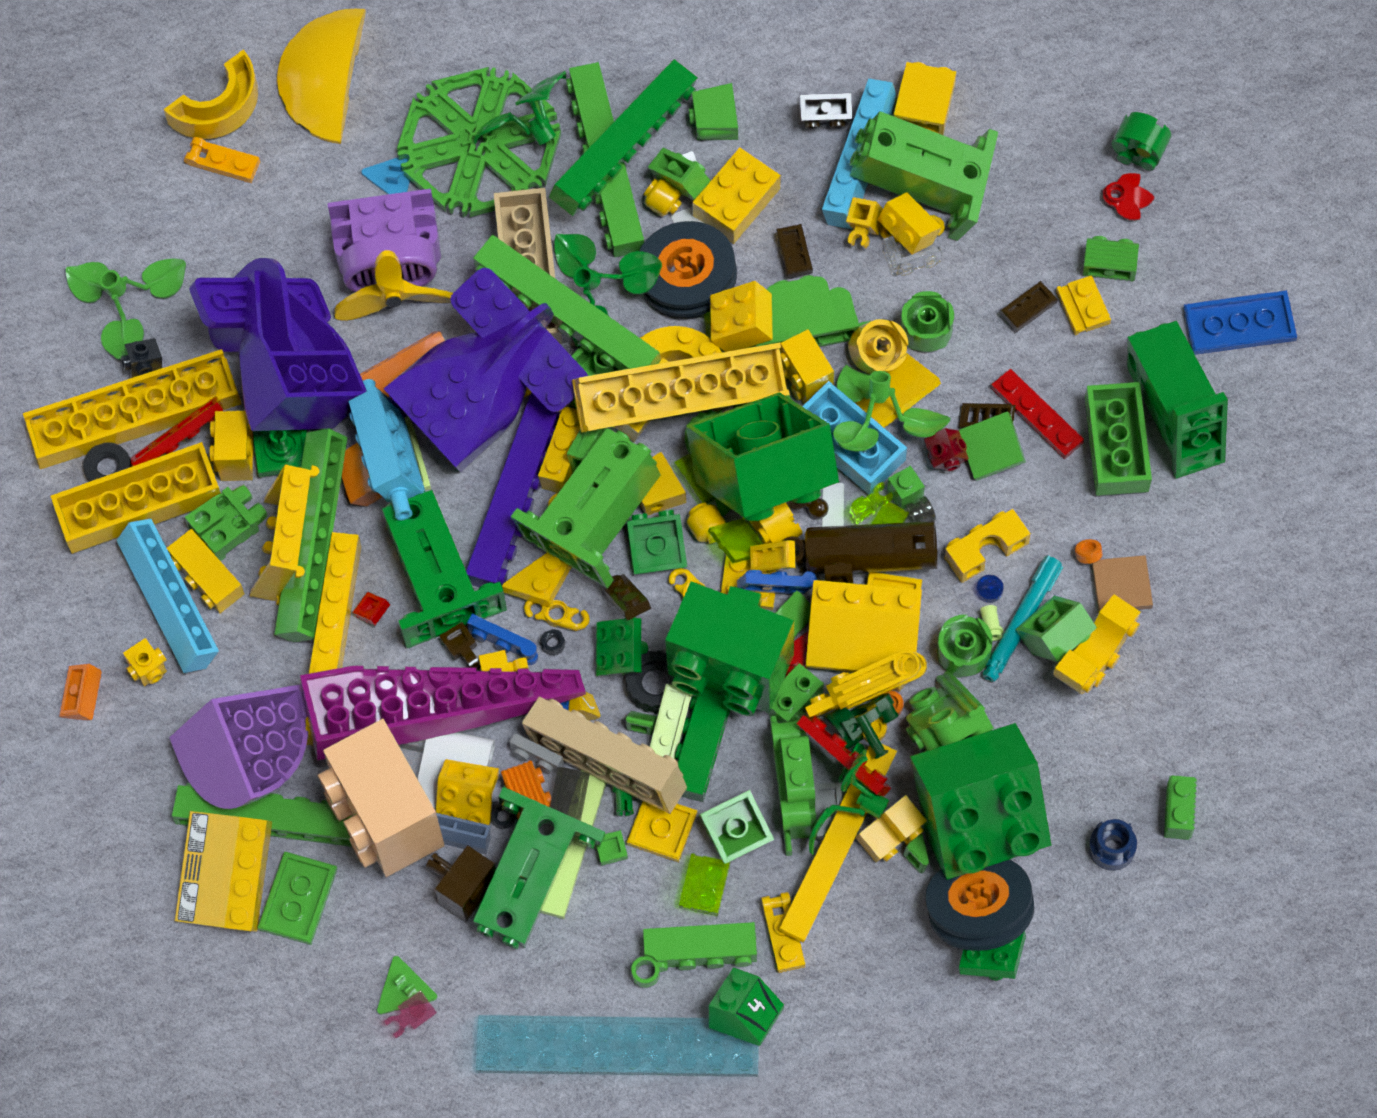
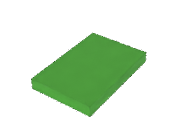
(297, 898)

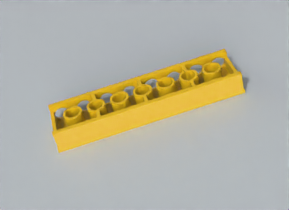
(678, 387)
(131, 411)

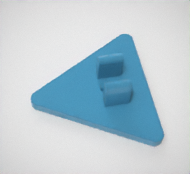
(388, 176)

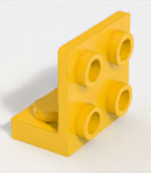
(466, 791)

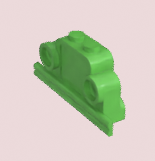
(811, 306)
(945, 714)
(793, 780)

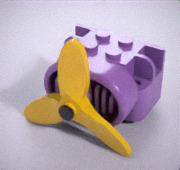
(386, 251)

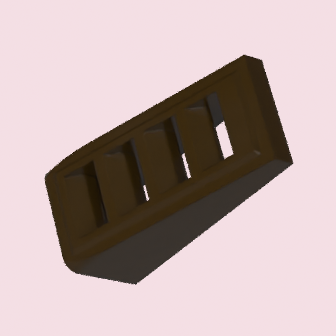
(986, 408)

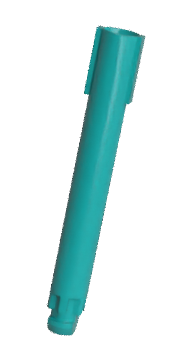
(1042, 583)

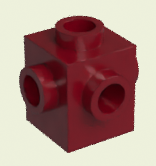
(946, 449)

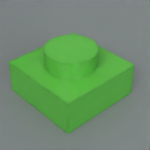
(612, 848)

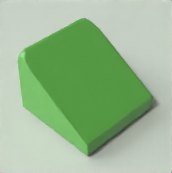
(640, 722)
(916, 854)

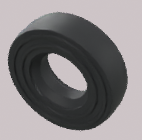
(102, 451)

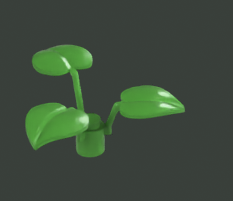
(92, 278)
(877, 388)

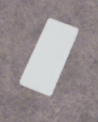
(835, 498)

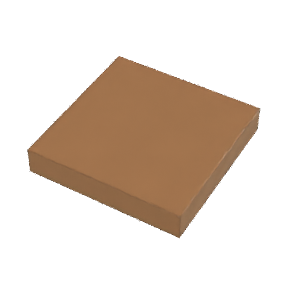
(1125, 578)

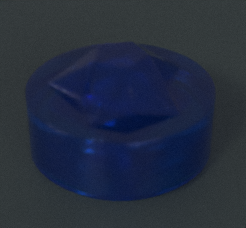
(989, 588)

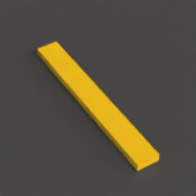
(829, 857)

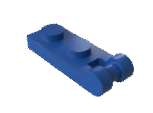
(776, 582)
(502, 638)

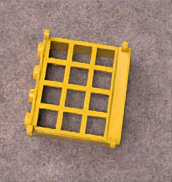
(290, 495)

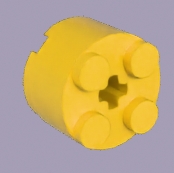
(890, 354)
(778, 525)

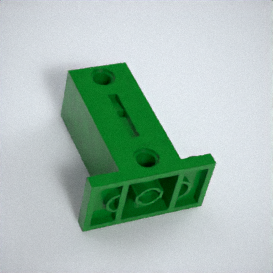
(1179, 397)
(436, 573)
(529, 867)

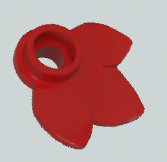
(1131, 197)

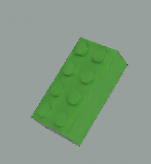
(1118, 438)

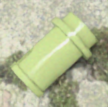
(990, 617)

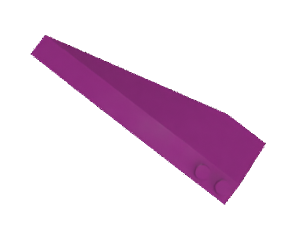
(424, 702)

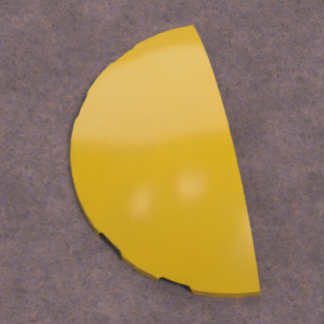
(318, 72)

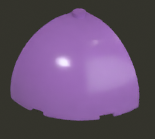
(243, 745)

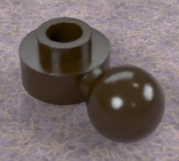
(817, 509)

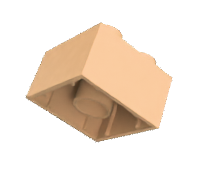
(387, 804)

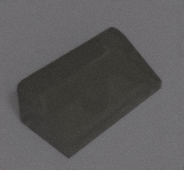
(570, 792)

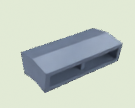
(462, 832)

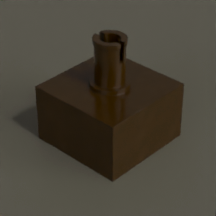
(463, 882)

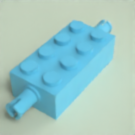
(386, 448)

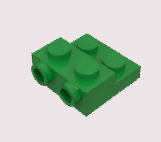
(656, 542)

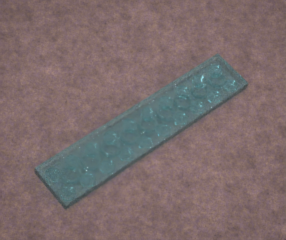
(610, 1046)

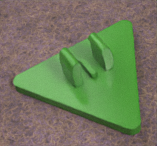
(401, 985)

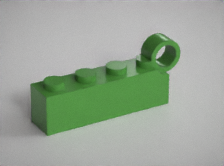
(694, 947)

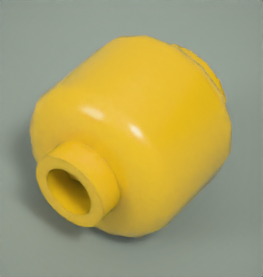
(662, 197)
(701, 519)

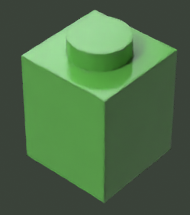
(905, 487)

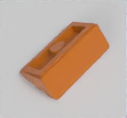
(80, 692)

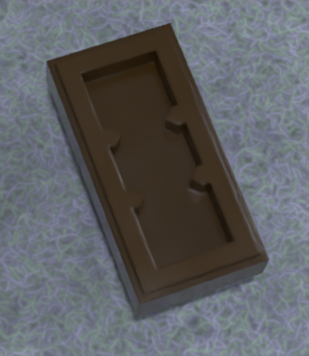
(794, 251)
(1028, 306)

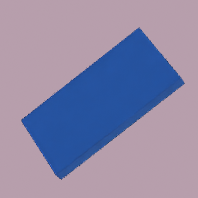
(1240, 322)

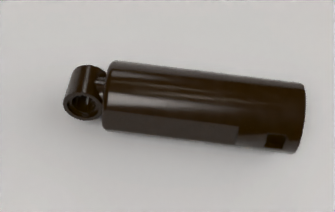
(869, 547)

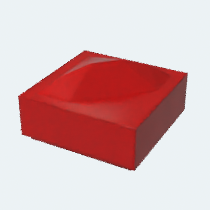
(371, 608)

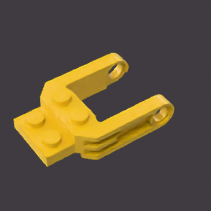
(868, 683)

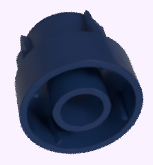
(1110, 858)

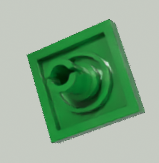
(278, 449)
(619, 647)
(994, 963)

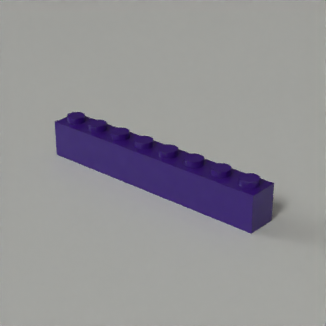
(514, 490)

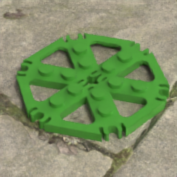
(462, 127)

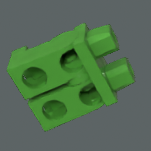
(226, 521)

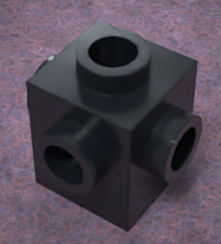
(141, 357)

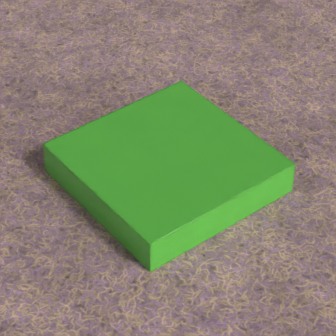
(992, 446)

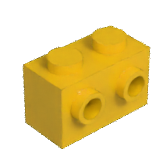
(909, 223)

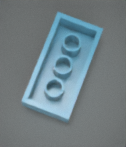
(862, 467)

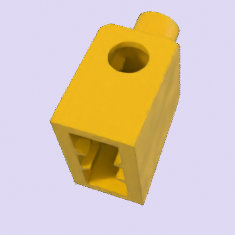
(666, 491)

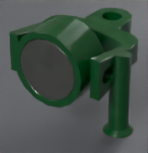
(852, 723)

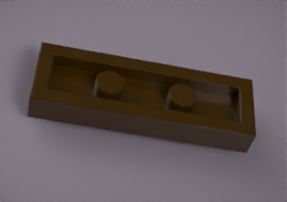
(626, 597)

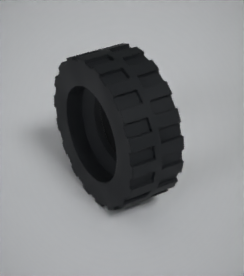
(634, 687)

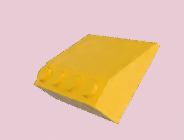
(861, 625)

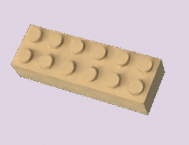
(525, 228)
(606, 754)

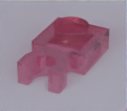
(414, 1012)

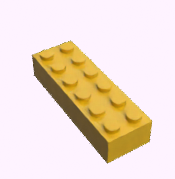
(142, 492)

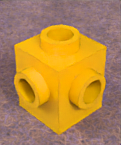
(145, 662)

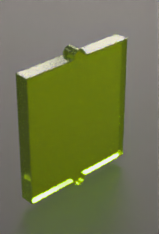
(735, 539)

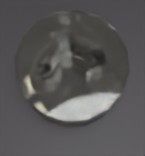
(921, 510)

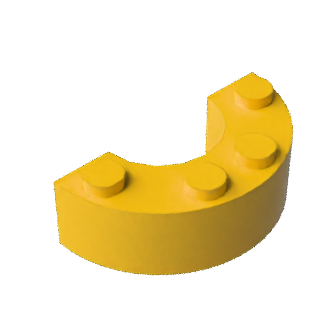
(222, 113)
(680, 343)
(1087, 663)

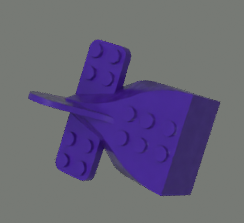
(290, 357)
(475, 383)

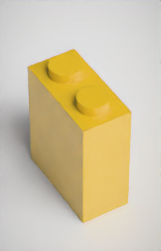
(926, 96)

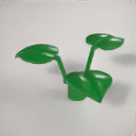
(540, 123)
(577, 251)
(868, 800)

